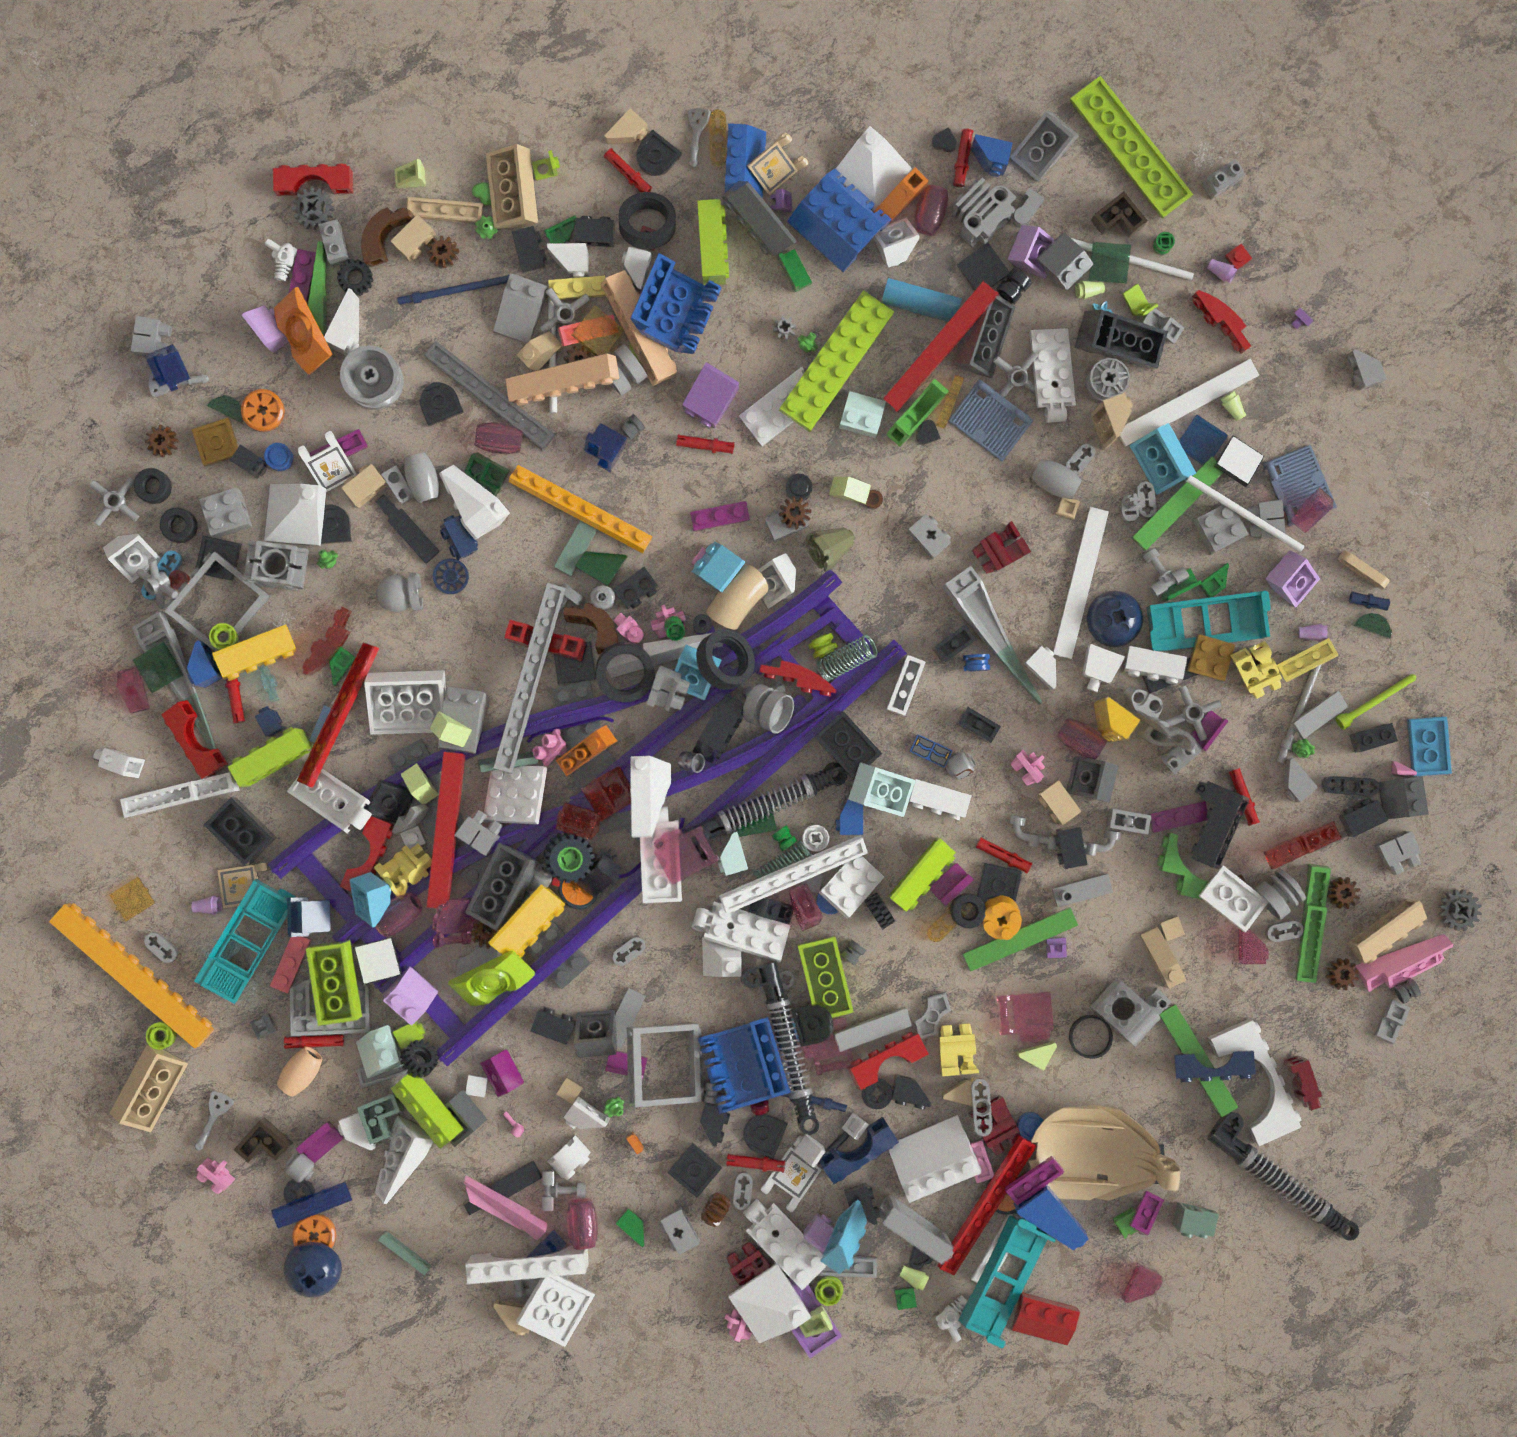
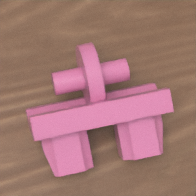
(658, 624)
(629, 628)
(551, 747)
(1024, 760)
(216, 1173)
(737, 1326)

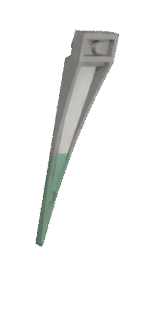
(975, 606)
(155, 631)

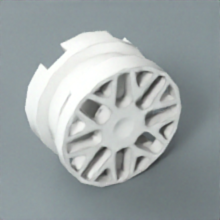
(815, 838)

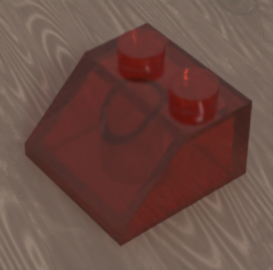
(609, 793)

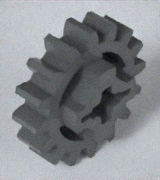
(318, 202)
(1455, 903)

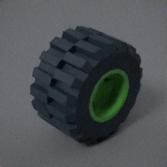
(568, 857)

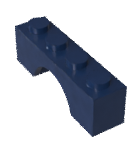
(1240, 1063)
(841, 1164)

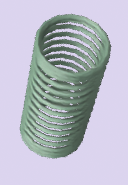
(866, 651)
(800, 845)

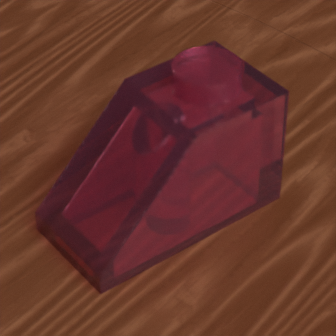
(1313, 510)
(132, 690)
(805, 907)
(1251, 948)
(1141, 1284)

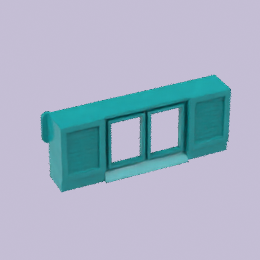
(1246, 615)
(262, 905)
(991, 1316)

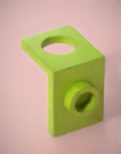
(551, 162)
(1137, 301)

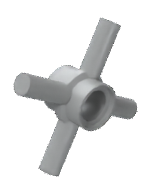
(559, 306)
(1011, 370)
(108, 496)
(157, 583)
(1200, 710)

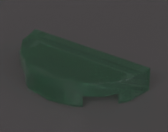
(227, 406)
(1375, 624)

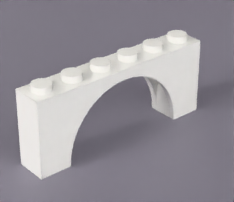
(1278, 1115)
(486, 1268)

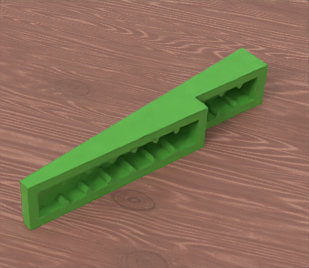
(318, 292)
(1175, 506)
(1313, 922)
(1025, 937)
(1188, 1044)

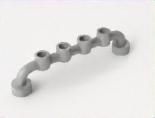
(1034, 839)

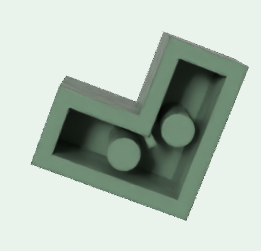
(374, 1117)
(1195, 1220)

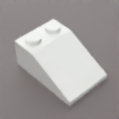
(344, 328)

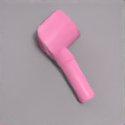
(517, 1128)

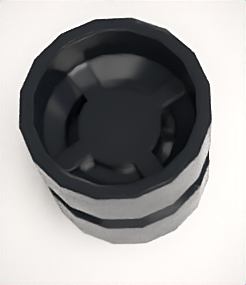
(1015, 284)

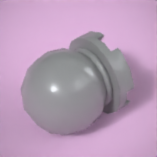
(398, 593)

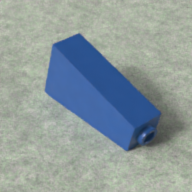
(1053, 1217)

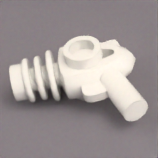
(284, 258)
(949, 1318)

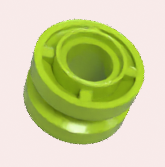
(219, 629)
(822, 645)
(152, 1036)
(825, 1299)

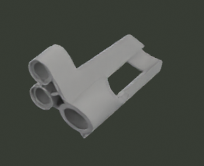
(1150, 721)

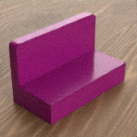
(1212, 726)
(951, 884)
(618, 1063)
(502, 1073)
(320, 1142)
(1146, 1213)

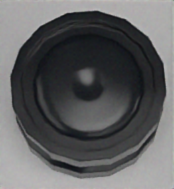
(799, 486)

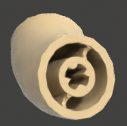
(738, 598)

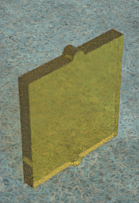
(132, 899)

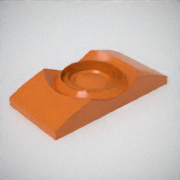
(302, 331)

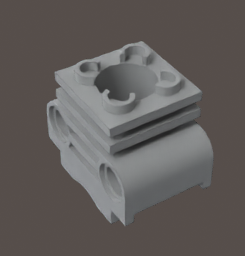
(983, 211)
(261, 557)
(1133, 1028)

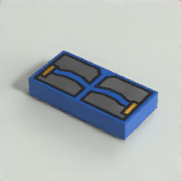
(931, 751)

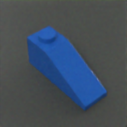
(850, 819)

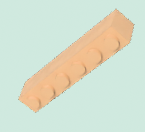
(652, 355)
(562, 379)

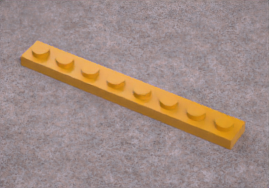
(580, 509)

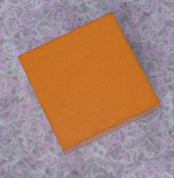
(635, 1143)

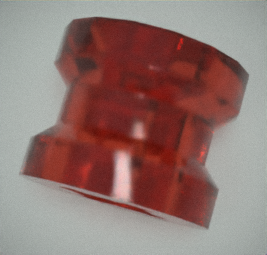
(183, 577)

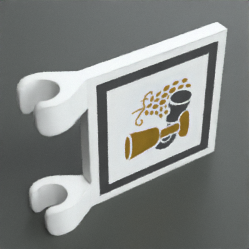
(329, 466)
(795, 1179)

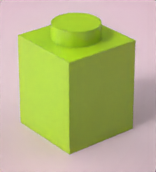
(409, 1033)

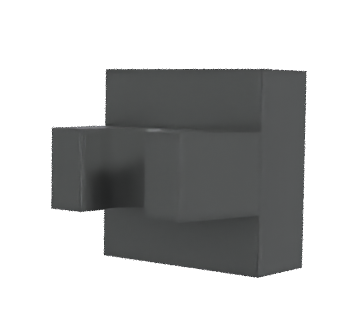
(263, 1026)

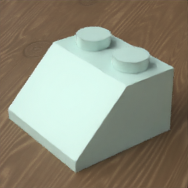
(862, 414)
(732, 857)
(379, 1051)

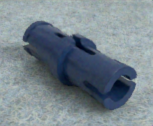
(1369, 601)

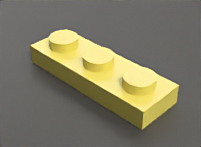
(576, 287)
(1307, 660)

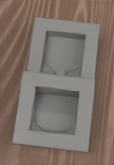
(1159, 320)
(410, 820)
(1391, 1021)

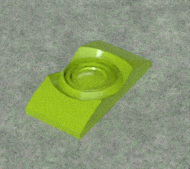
(492, 978)

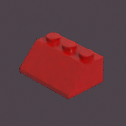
(1045, 1318)

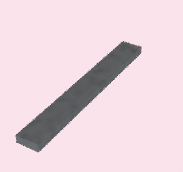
(489, 395)

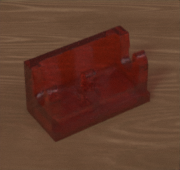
(578, 821)

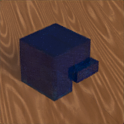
(167, 367)
(605, 445)

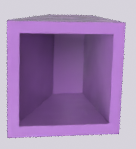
(710, 396)

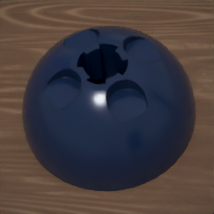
(1109, 627)
(312, 1269)

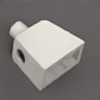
(1100, 666)
(119, 762)

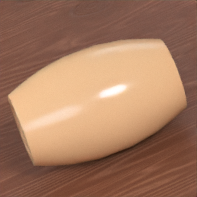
(299, 1071)

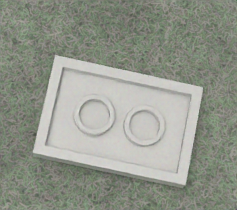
(851, 885)
(1233, 898)

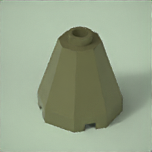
(829, 546)

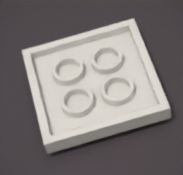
(515, 795)
(555, 1308)

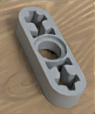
(977, 1122)

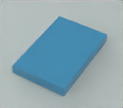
(1429, 746)

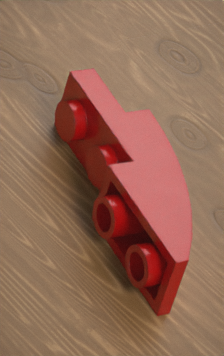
(1217, 313)
(806, 679)

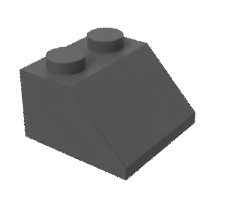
(1064, 261)
(1092, 779)
(1403, 797)
(591, 1033)
(466, 1114)

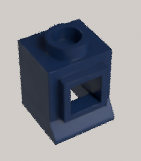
(269, 721)

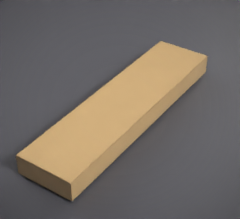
(445, 209)

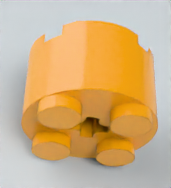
(1005, 927)

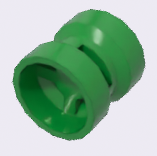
(1163, 243)
(674, 632)
(781, 834)

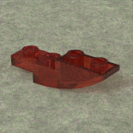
(323, 650)
(1302, 844)

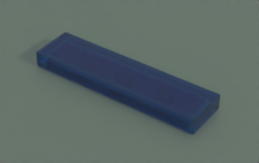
(311, 1205)

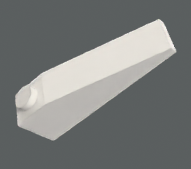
(476, 505)
(648, 790)
(405, 1153)

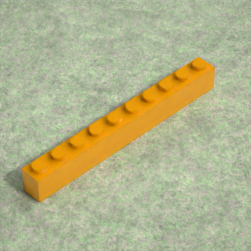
(132, 974)

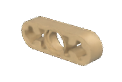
(1363, 570)

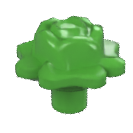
(485, 227)
(807, 342)
(327, 559)
(1303, 748)
(614, 1107)

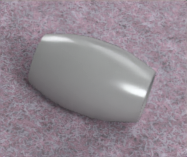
(421, 477)
(1056, 479)

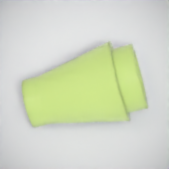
(1087, 289)
(1233, 405)
(914, 1277)

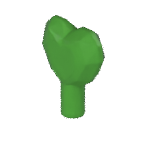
(482, 191)

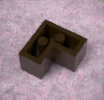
(1121, 212)
(263, 1137)

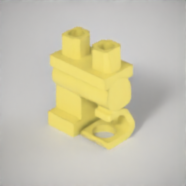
(1257, 676)
(405, 867)
(954, 1045)

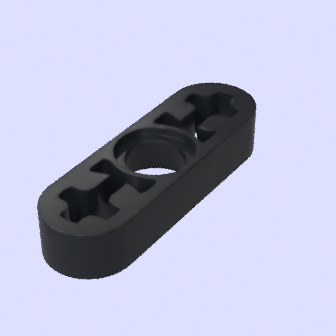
(1364, 781)

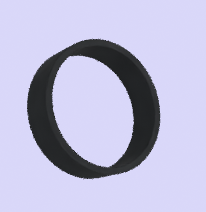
(1106, 1048)

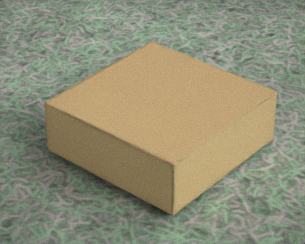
(1067, 508)
(1172, 928)
(569, 1090)

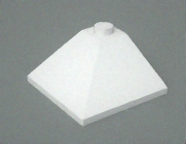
(873, 167)
(295, 513)
(770, 1304)

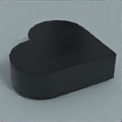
(944, 140)
(928, 433)
(919, 1258)

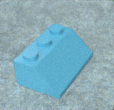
(1162, 458)
(845, 1238)

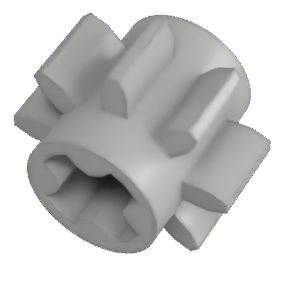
(789, 325)

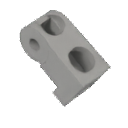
(1029, 208)
(397, 484)

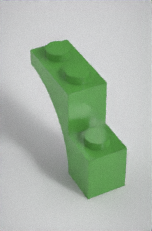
(917, 413)
(1170, 862)

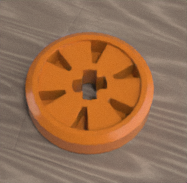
(268, 400)
(315, 1223)

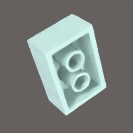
(881, 789)

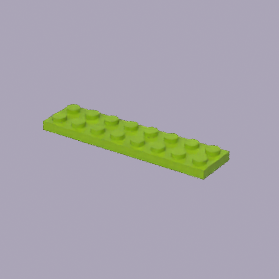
(1131, 147)
(836, 361)

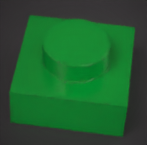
(905, 1298)

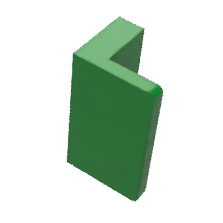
(794, 270)
(1186, 585)

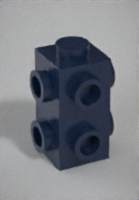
(458, 538)

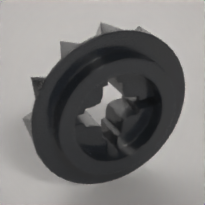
(883, 1099)
(290, 1195)

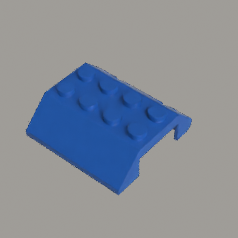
(837, 220)
(673, 307)
(745, 1065)

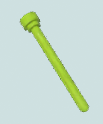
(1345, 720)

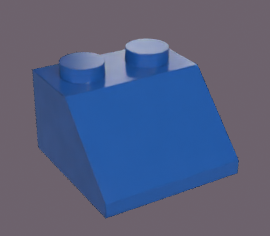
(991, 154)
(202, 666)

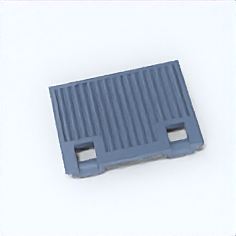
(990, 420)
(1298, 479)

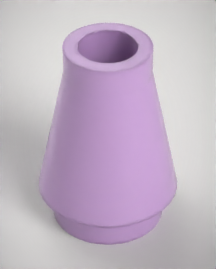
(1222, 270)
(1314, 632)
(208, 905)

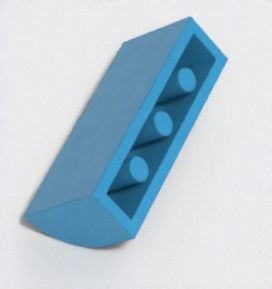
(920, 300)

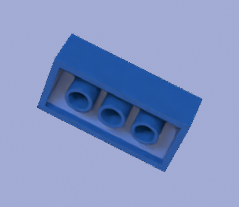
(743, 147)

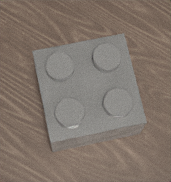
(225, 513)
(1220, 528)

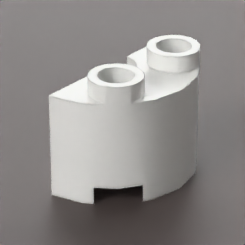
(569, 1157)

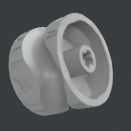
(357, 378)

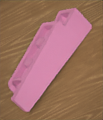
(1403, 963)
(504, 1208)

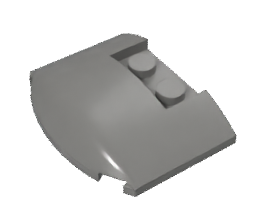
(304, 1019)

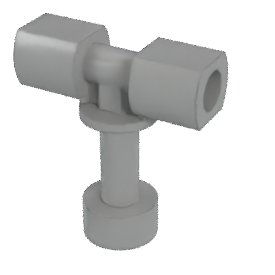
(1166, 578)
(552, 1190)

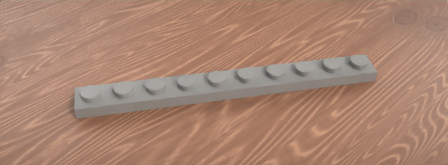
(529, 678)

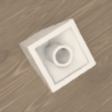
(896, 242)
(571, 258)
(129, 554)
(780, 579)
(720, 960)
(585, 1116)

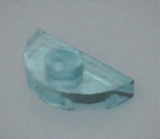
(269, 683)

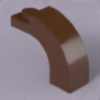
(376, 232)
(598, 620)

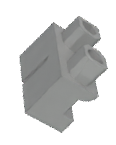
(1223, 179)
(149, 335)
(1267, 512)
(665, 687)
(1178, 757)
(478, 835)
(1398, 849)

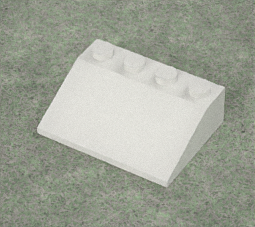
(404, 700)
(934, 1159)

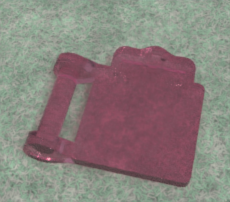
(679, 855)
(452, 919)
(1031, 1016)
(829, 1049)

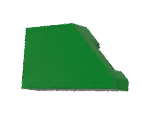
(561, 232)
(1215, 582)
(340, 664)
(633, 1226)

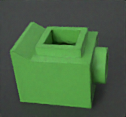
(1123, 1221)

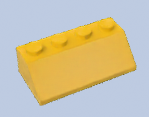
(255, 652)
(1114, 720)
(528, 922)

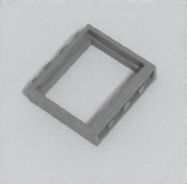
(196, 576)
(634, 1064)
(915, 1229)

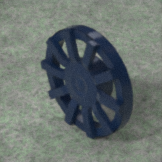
(450, 576)

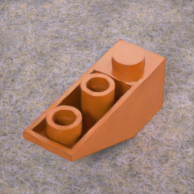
(903, 194)
(586, 750)

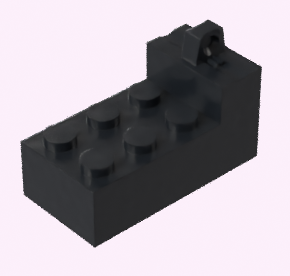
(1121, 338)
(1221, 823)

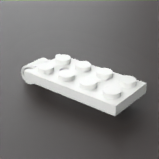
(1053, 366)
(763, 416)
(326, 798)
(655, 882)
(750, 932)
(790, 1249)

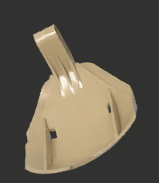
(1086, 1148)

